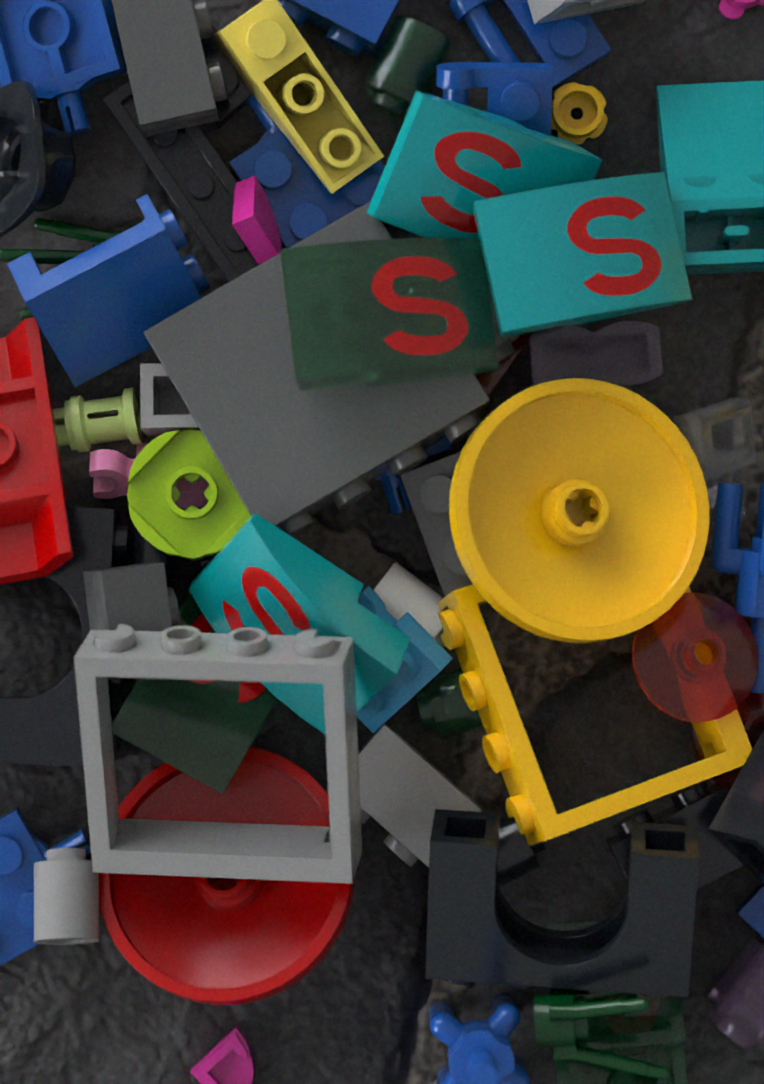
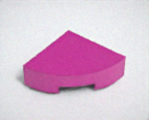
(255, 220)
(227, 1062)

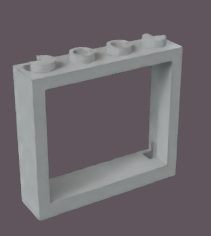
(221, 847)

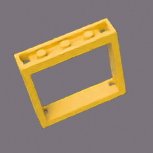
(510, 751)

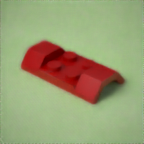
(32, 485)

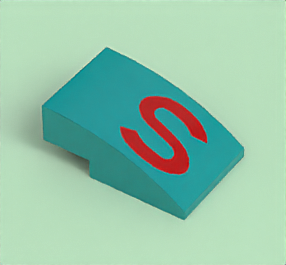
(466, 155)
(581, 252)
(285, 589)

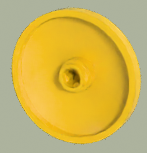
(579, 510)

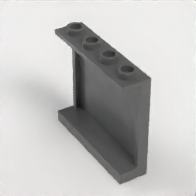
(291, 446)

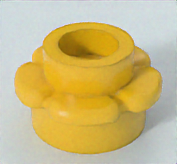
(591, 104)

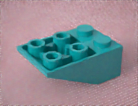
(715, 172)

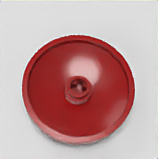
(225, 935)

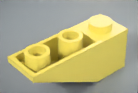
(298, 93)

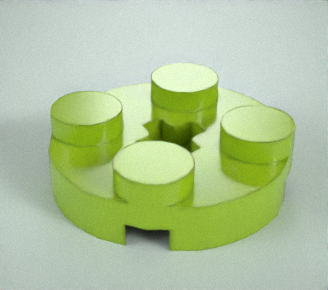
(153, 497)

